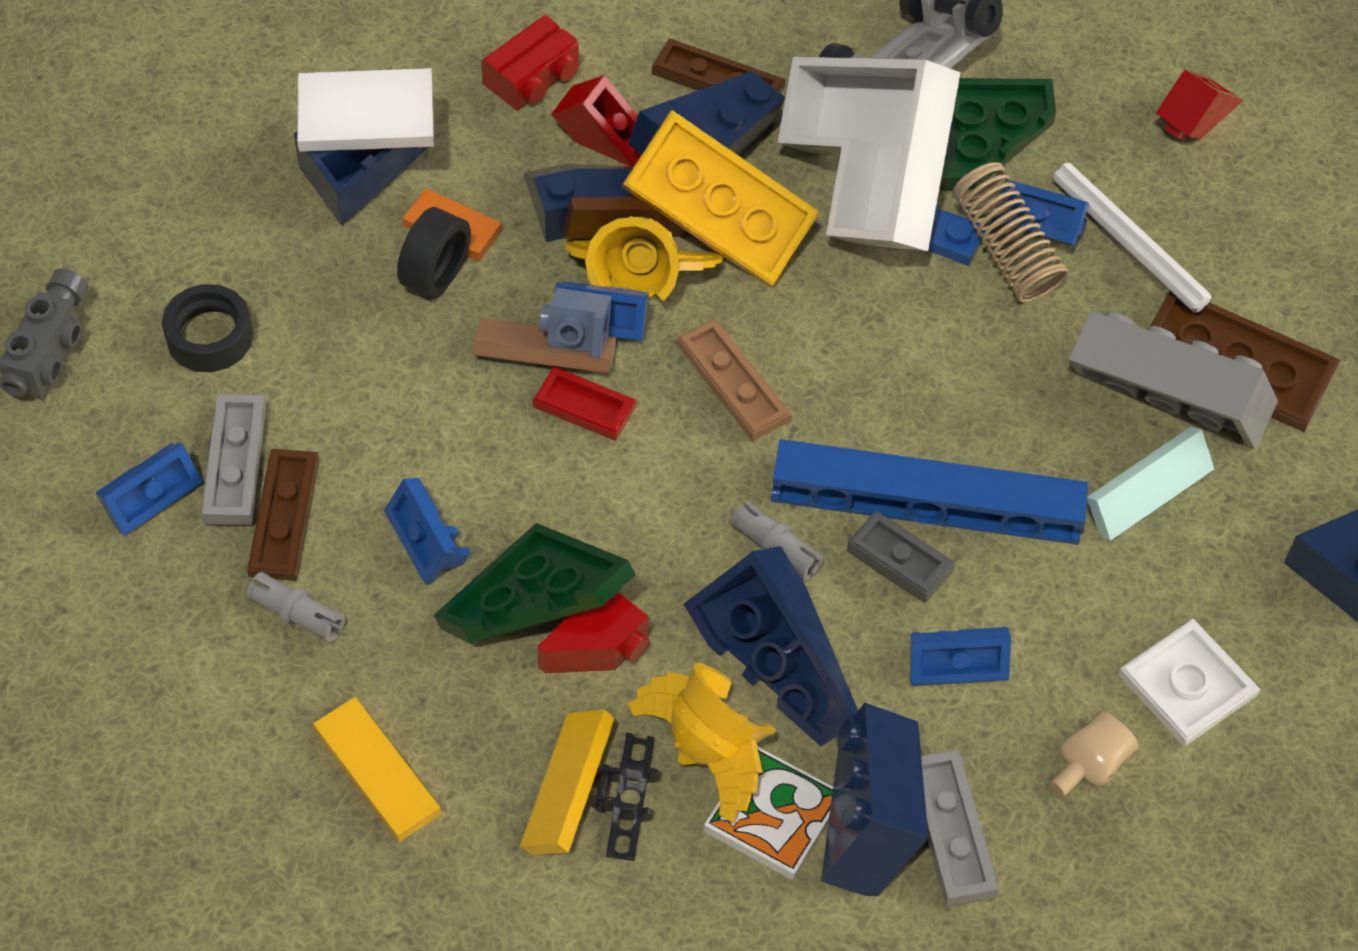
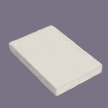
(365, 109)

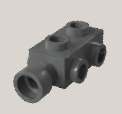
(43, 337)

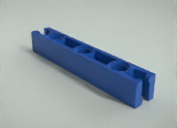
(930, 491)

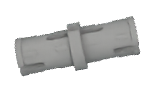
(769, 534)
(295, 607)

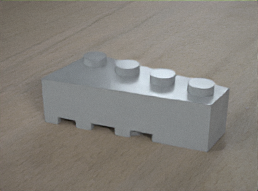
(1176, 375)

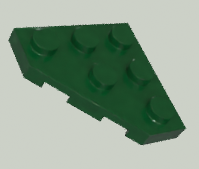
(994, 123)
(533, 583)

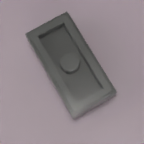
(900, 556)

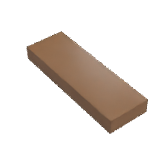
(529, 345)
(734, 379)

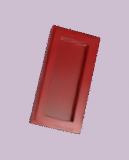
(584, 403)

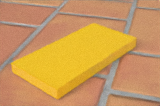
(720, 199)

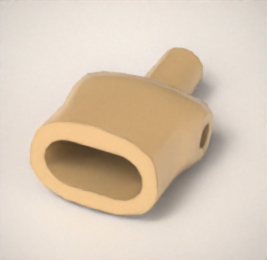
(1094, 753)

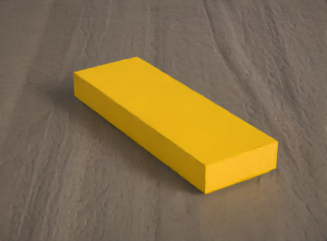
(377, 769)
(567, 782)

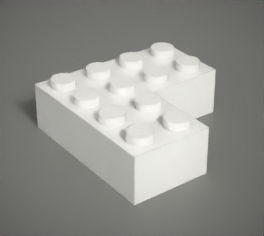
(891, 138)

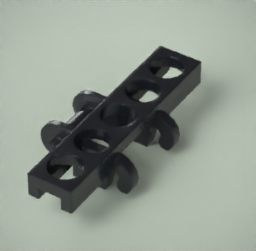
(628, 770)

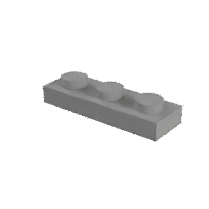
(234, 459)
(955, 832)

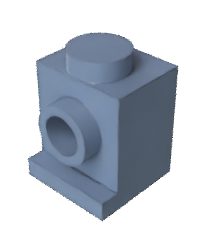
(577, 321)

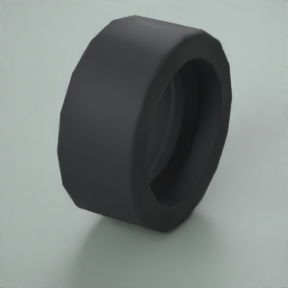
(433, 252)
(215, 355)

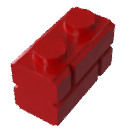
(531, 63)

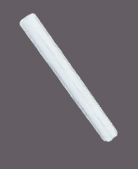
(1133, 238)

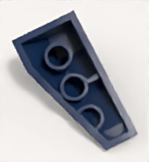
(556, 185)
(772, 627)

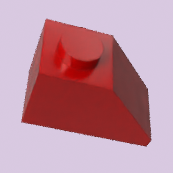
(1195, 105)
(599, 119)
(596, 639)

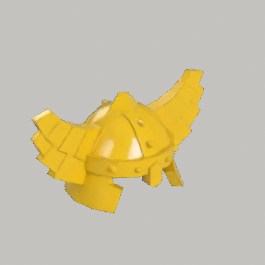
(637, 256)
(708, 731)

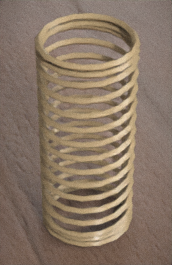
(987, 191)

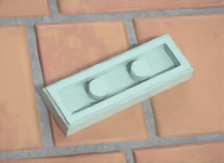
(1150, 483)

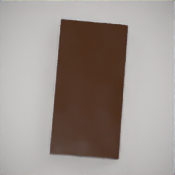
(1293, 368)

